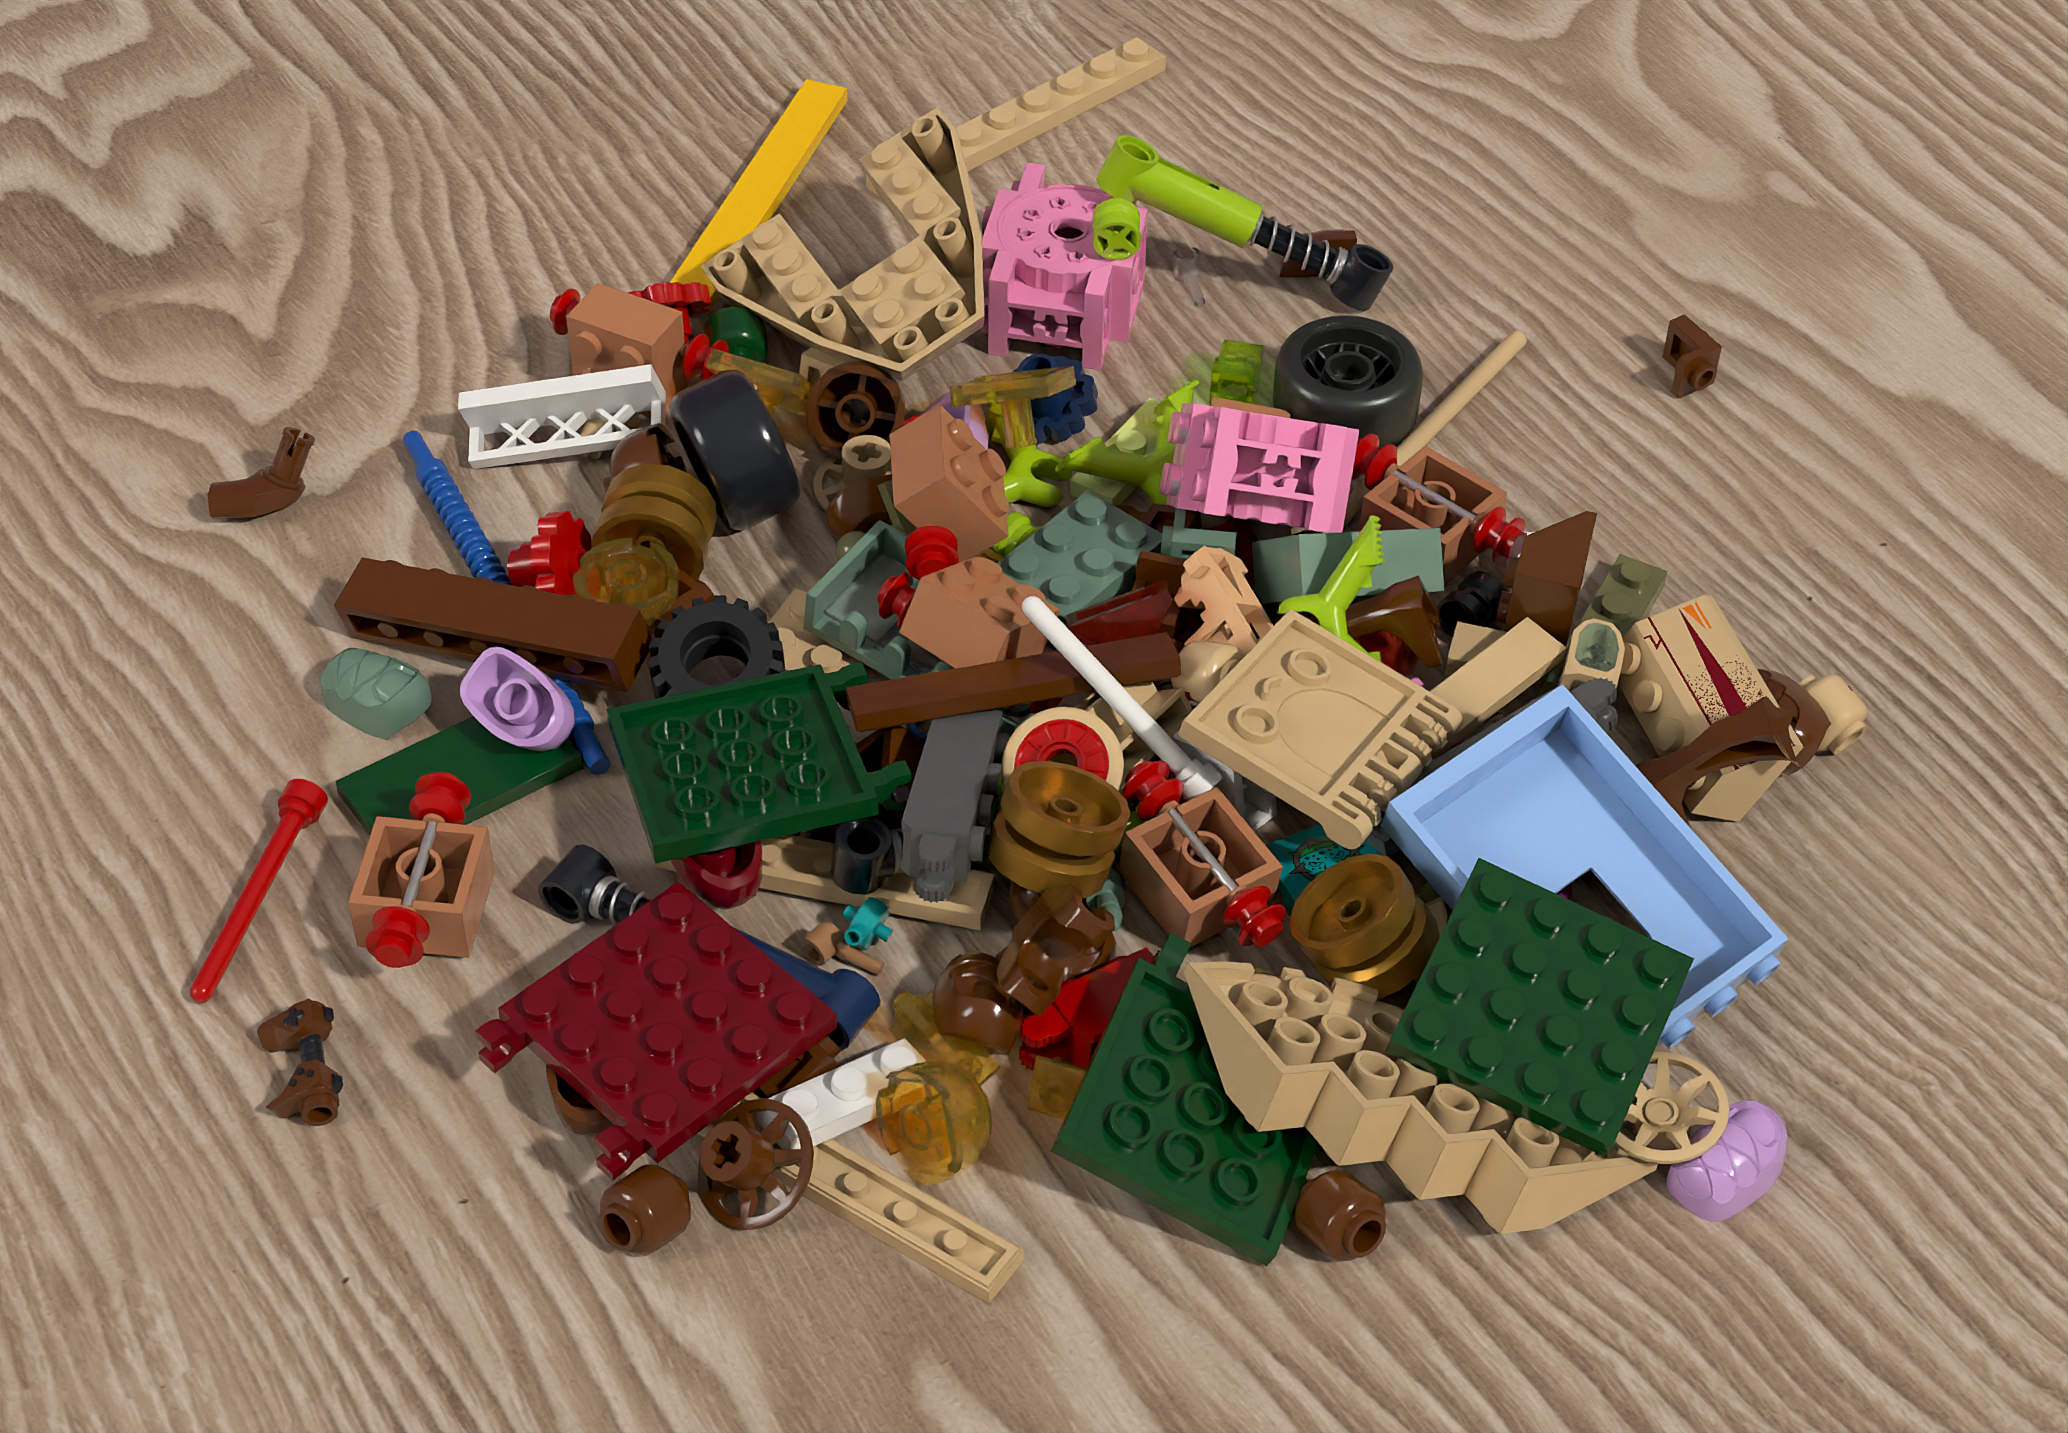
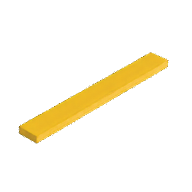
(767, 176)

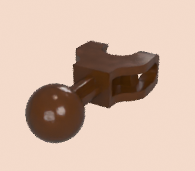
(1047, 942)

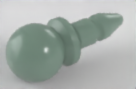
(1110, 897)

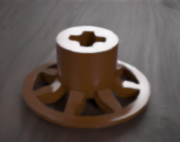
(746, 1160)

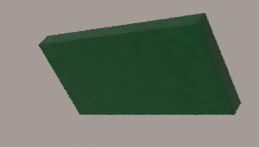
(487, 765)

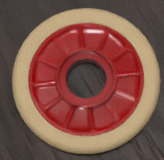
(1069, 732)

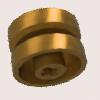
(662, 508)
(1057, 828)
(1365, 924)

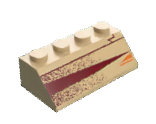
(1683, 676)

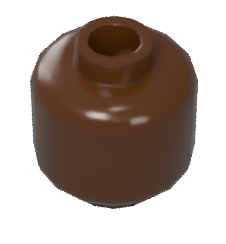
(644, 1210)
(1340, 1215)

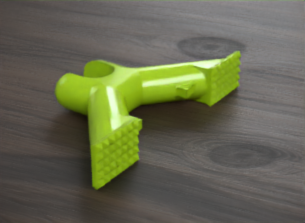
(1025, 466)
(1129, 468)
(1343, 585)

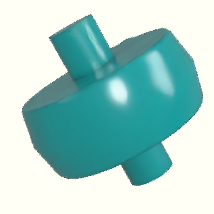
(867, 923)

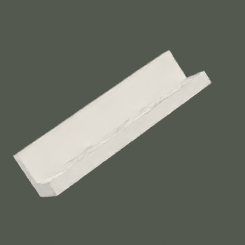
(566, 406)

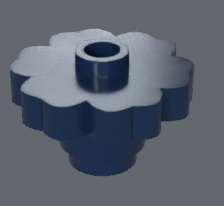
(1065, 411)

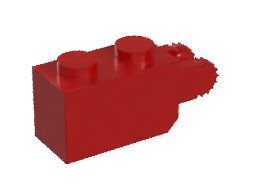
(1078, 1015)

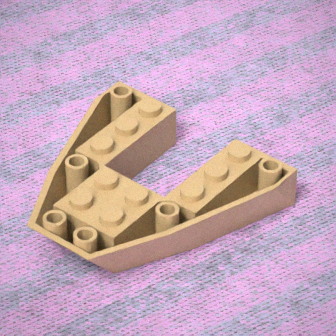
(904, 306)

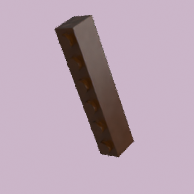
(468, 615)

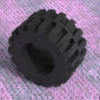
(710, 632)

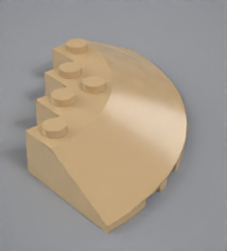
(1319, 1062)

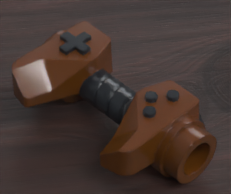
(313, 1085)

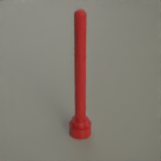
(298, 808)

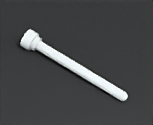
(1194, 774)

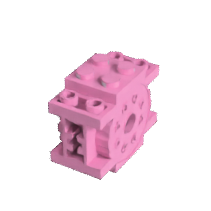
(1046, 275)
(1260, 467)

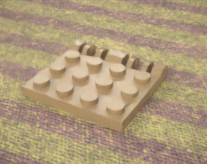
(1322, 727)

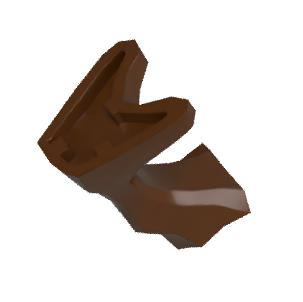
(1403, 611)
(1743, 737)

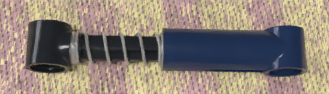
(588, 886)

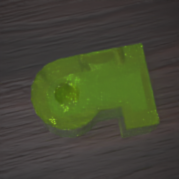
(1237, 365)

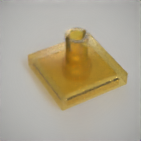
(774, 385)
(1014, 394)

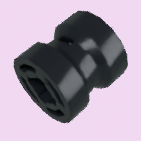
(1473, 602)

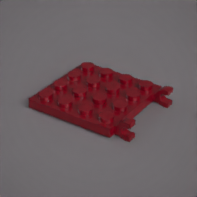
(661, 1025)

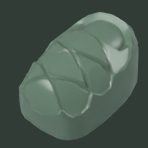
(374, 691)

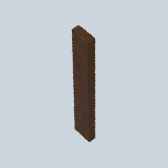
(1006, 683)

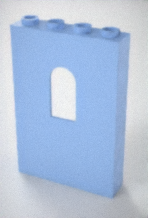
(1563, 799)

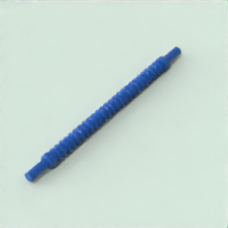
(483, 562)

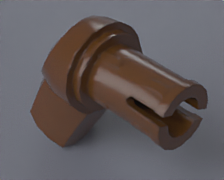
(267, 488)

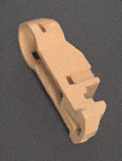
(1218, 585)

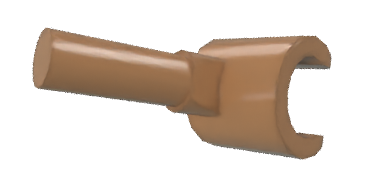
(828, 941)

